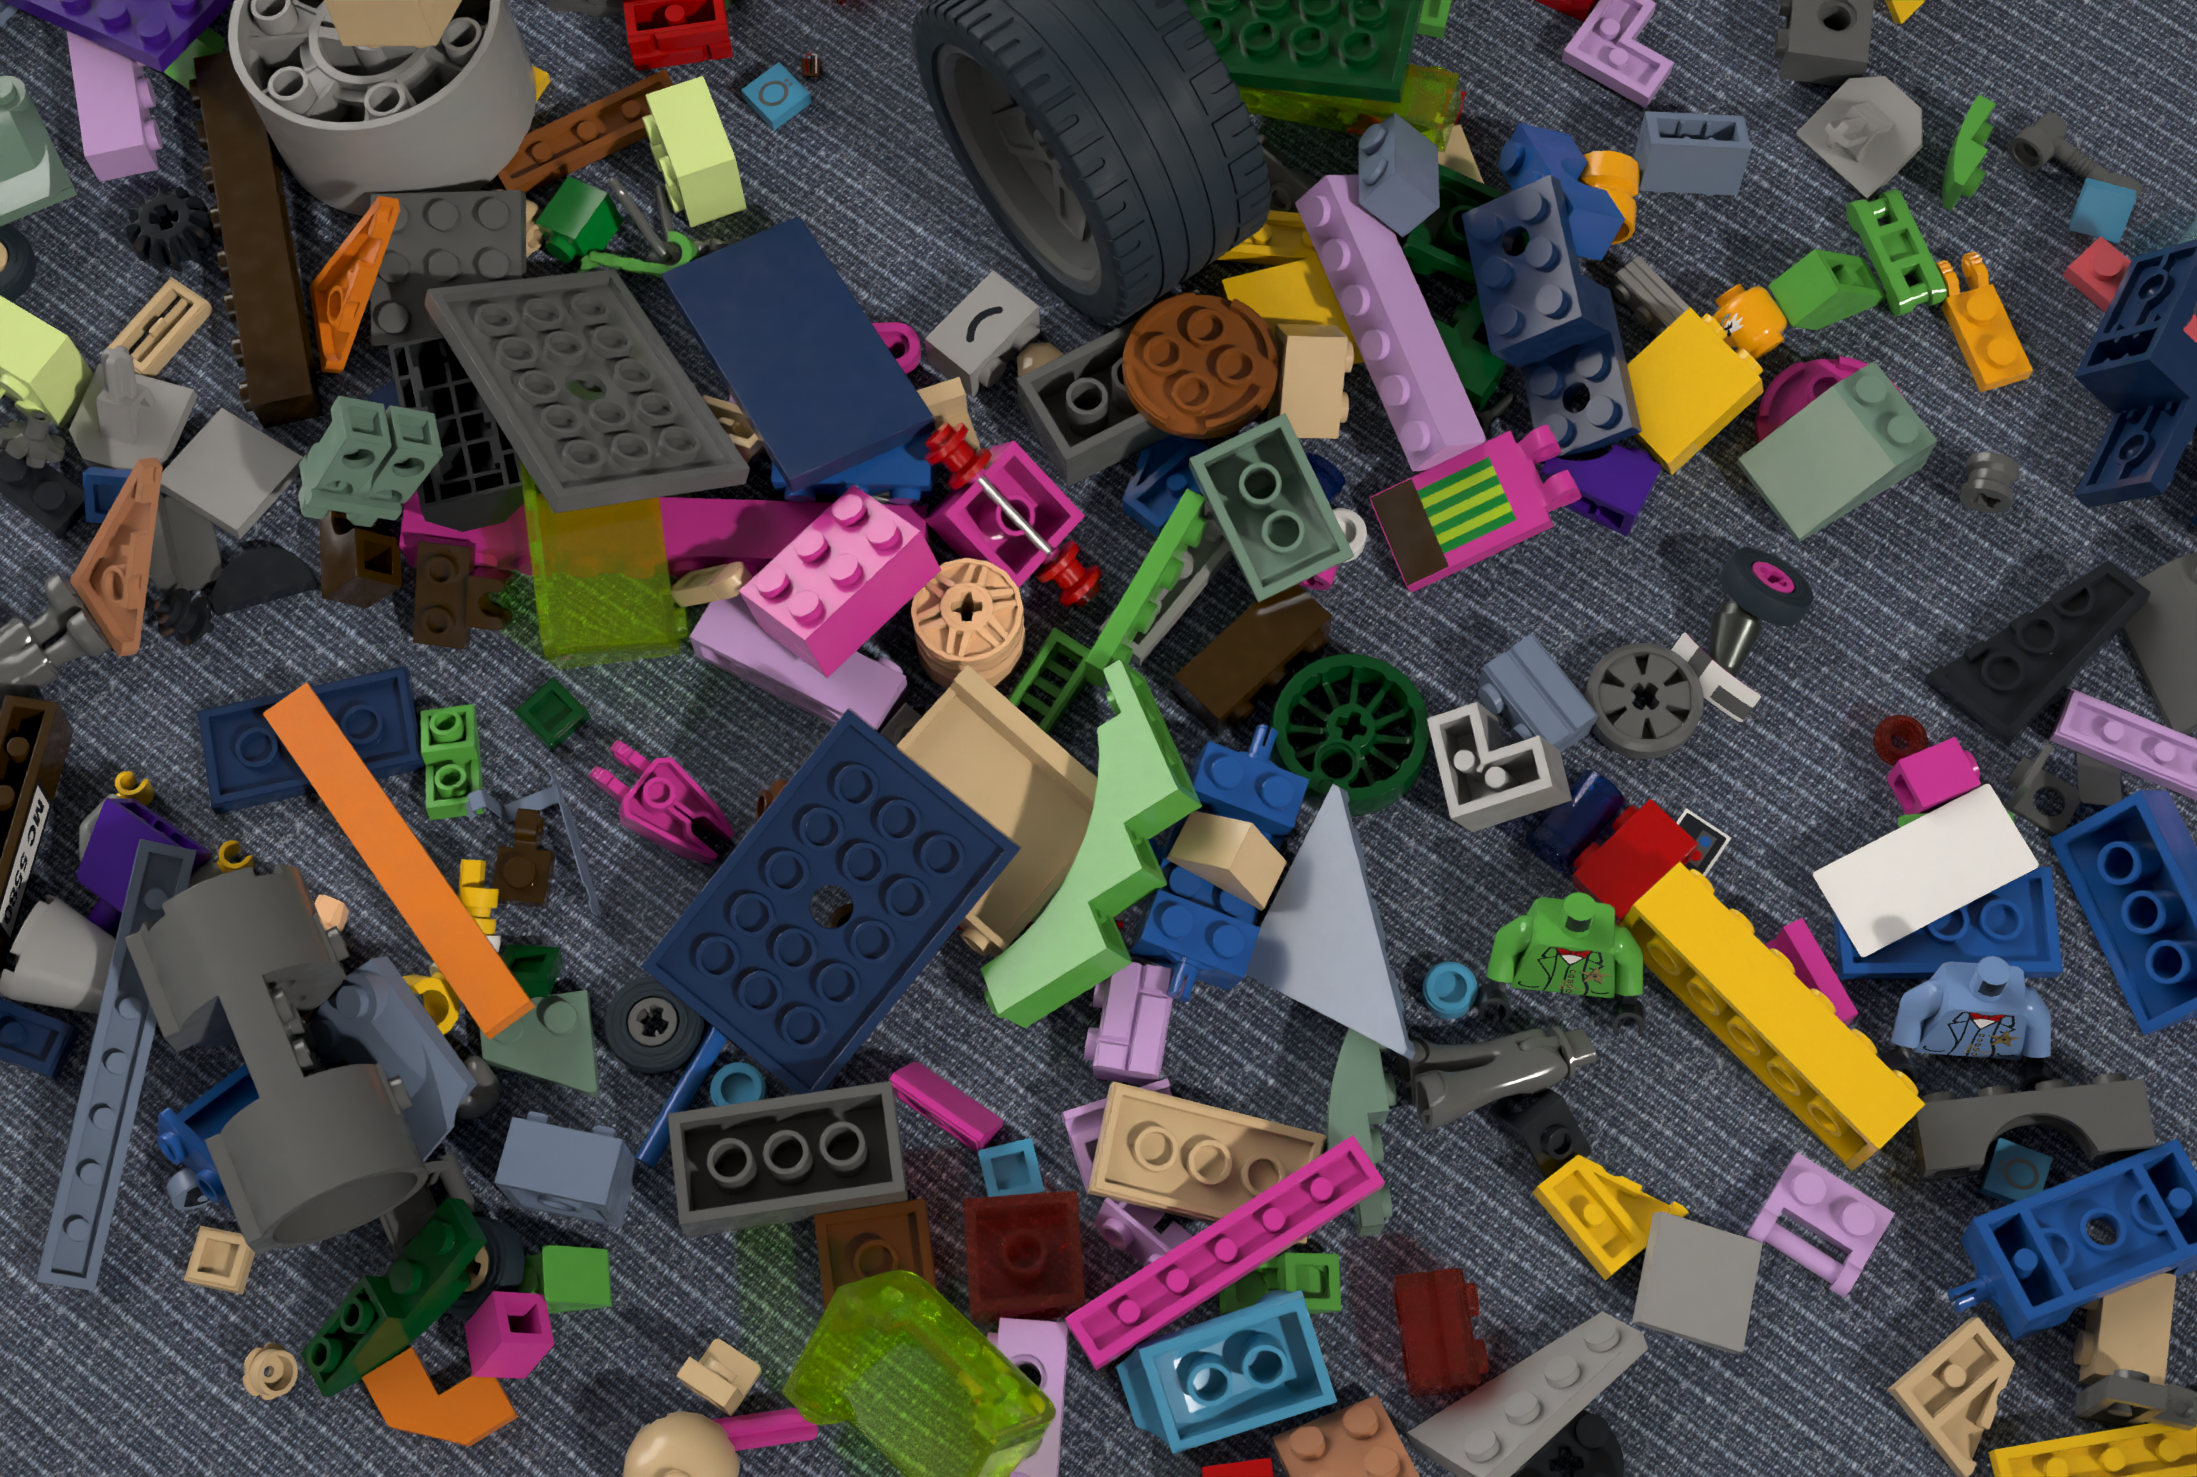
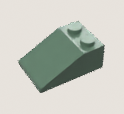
(1838, 452)
(1270, 507)

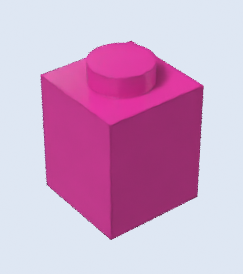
(1934, 777)
(509, 1335)

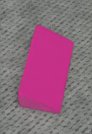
(945, 1106)

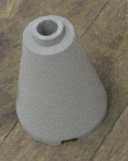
(59, 959)

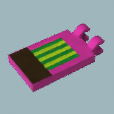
(1472, 506)

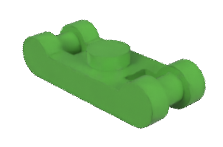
(1897, 251)

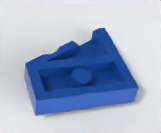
(1161, 481)

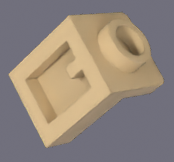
(720, 1376)

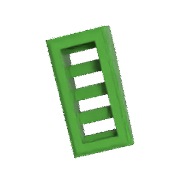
(1055, 642)

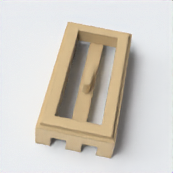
(168, 332)

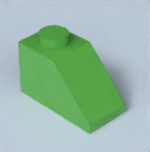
(1826, 289)

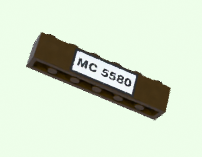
(32, 757)

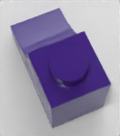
(1610, 486)

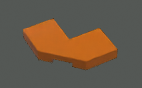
(415, 1406)

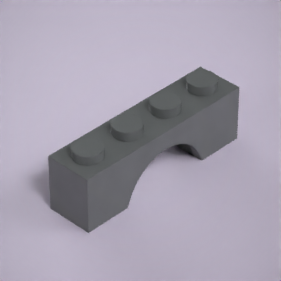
(2104, 1119)

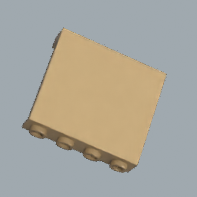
(1018, 783)

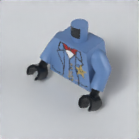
(1974, 1013)

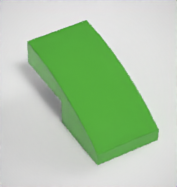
(1311, 1272)

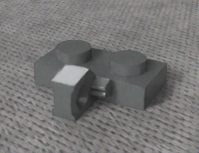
(2131, 1400)

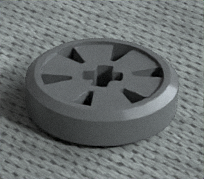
(1675, 703)

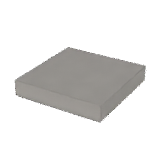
(230, 473)
(1697, 1282)

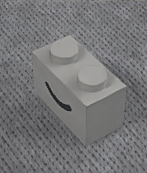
(983, 334)

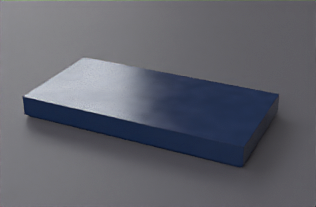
(253, 767)

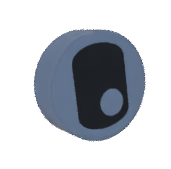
(185, 1191)

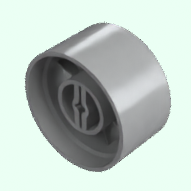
(409, 113)

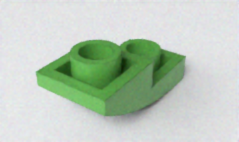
(1967, 153)
(451, 759)

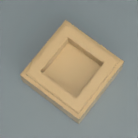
(220, 1261)

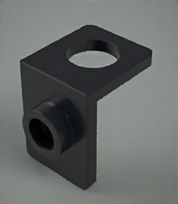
(1545, 1129)

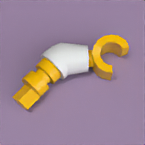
(439, 997)

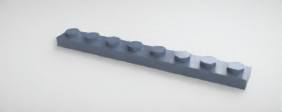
(110, 1082)

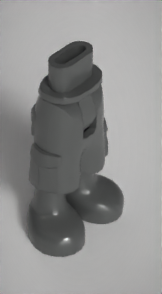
(25, 662)

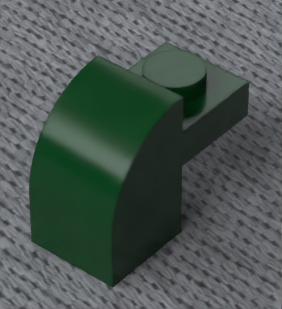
(1473, 361)

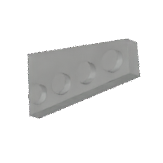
(1528, 1404)

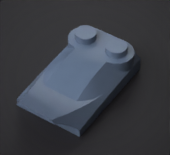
(383, 1022)

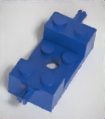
(1191, 921)
(2042, 1264)

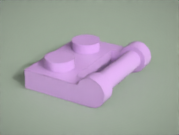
(1828, 1210)

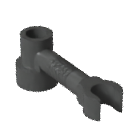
(2045, 140)

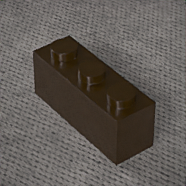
(1252, 658)

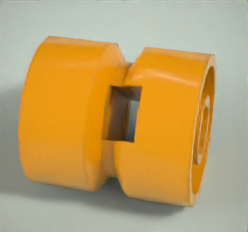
(1620, 178)

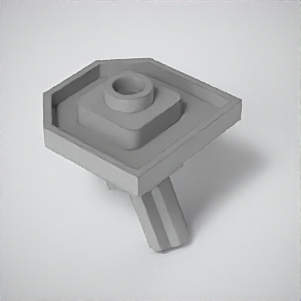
(1865, 132)
(129, 415)

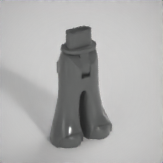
(1460, 1078)

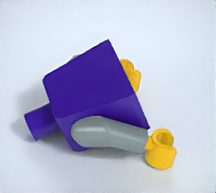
(110, 845)

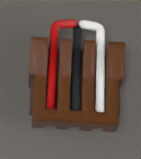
(811, 66)

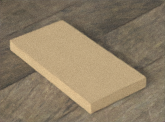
(1191, 1154)

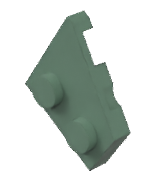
(550, 1043)

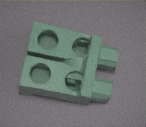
(368, 461)

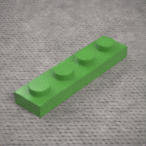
(1158, 571)

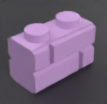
(1132, 1025)

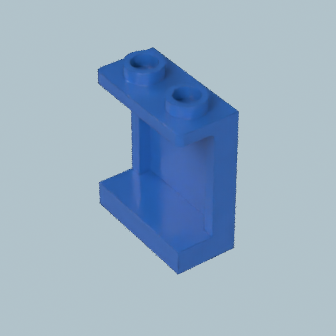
(184, 1134)

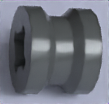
(1989, 482)

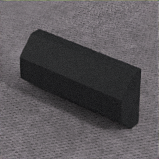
(479, 471)

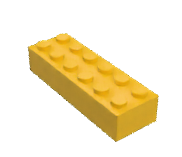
(1770, 1017)

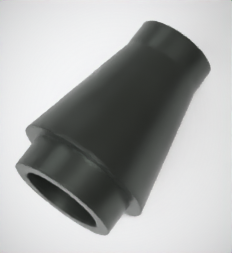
(1732, 636)

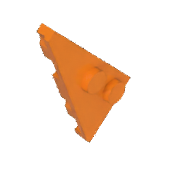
(346, 282)

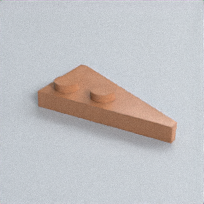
(117, 563)

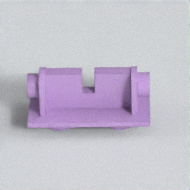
(1133, 1230)

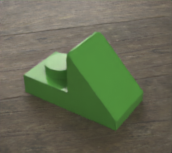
(569, 1278)

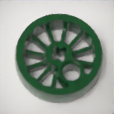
(1356, 671)

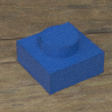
(101, 491)

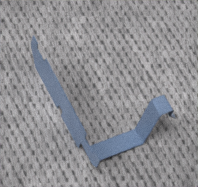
(538, 802)

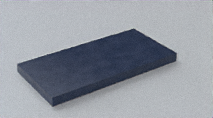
(798, 354)

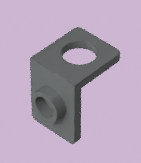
(2030, 778)

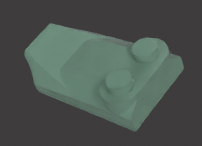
(29, 164)

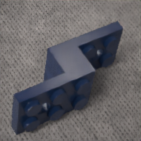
(1551, 318)
(2146, 376)

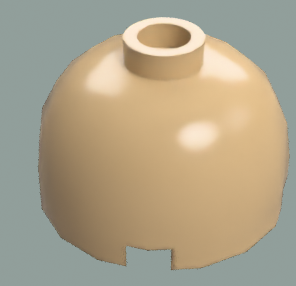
(682, 1447)

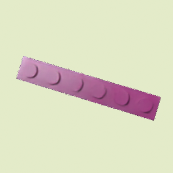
(1224, 1252)

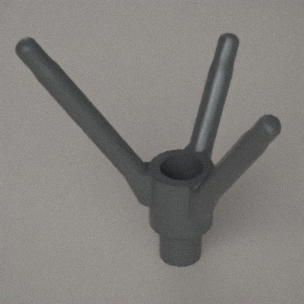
(661, 253)

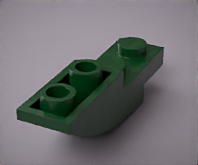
(394, 1309)

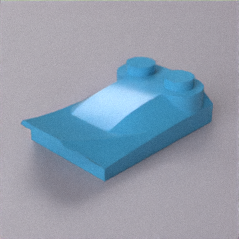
(1228, 1373)

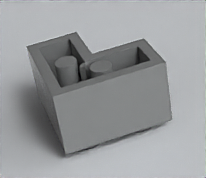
(1490, 780)

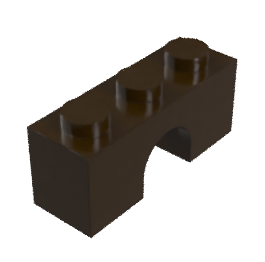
(357, 562)

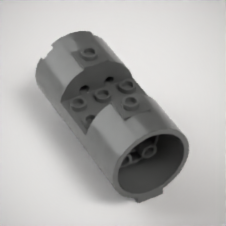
(319, 1144)

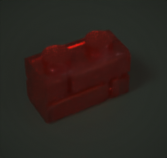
(1438, 1332)

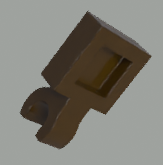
(525, 870)

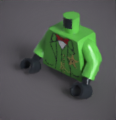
(1568, 950)

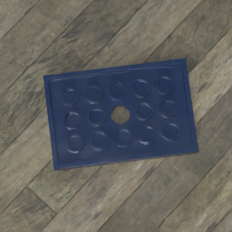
(849, 819)

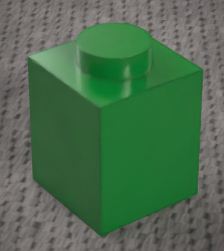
(578, 221)

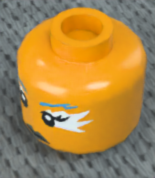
(1750, 320)

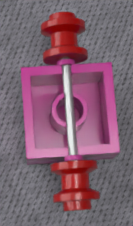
(1008, 514)

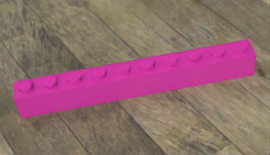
(696, 532)

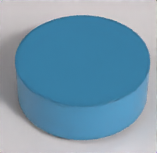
(1449, 990)
(737, 1084)

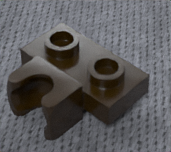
(454, 595)

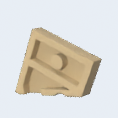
(1956, 1392)

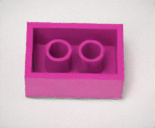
(840, 580)

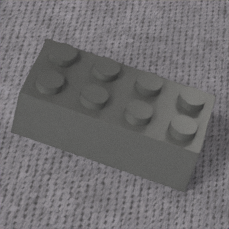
(1084, 408)
(786, 1158)

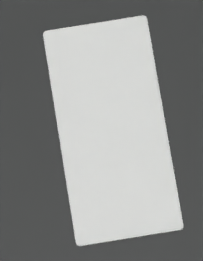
(1925, 870)

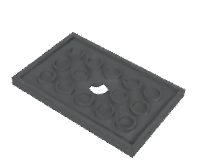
(632, 444)

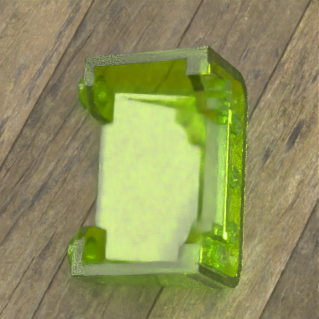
(601, 582)
(918, 1381)

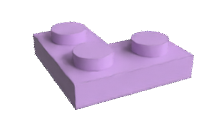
(1609, 54)

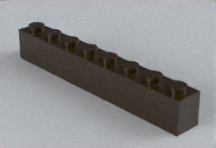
(257, 249)

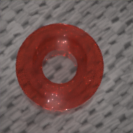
(1901, 726)

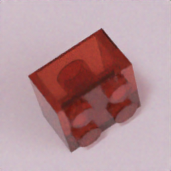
(1024, 1256)

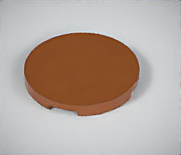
(1200, 365)

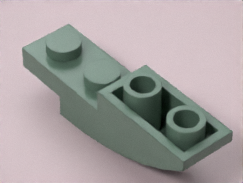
(1358, 1099)

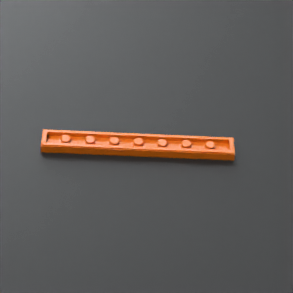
(399, 861)

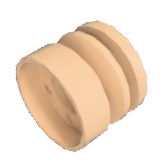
(989, 642)

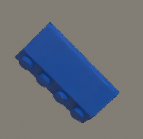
(2139, 892)

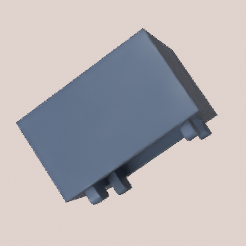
(567, 1170)

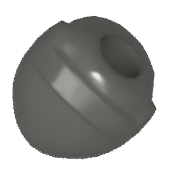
(485, 1093)

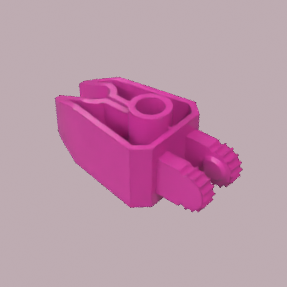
(664, 804)

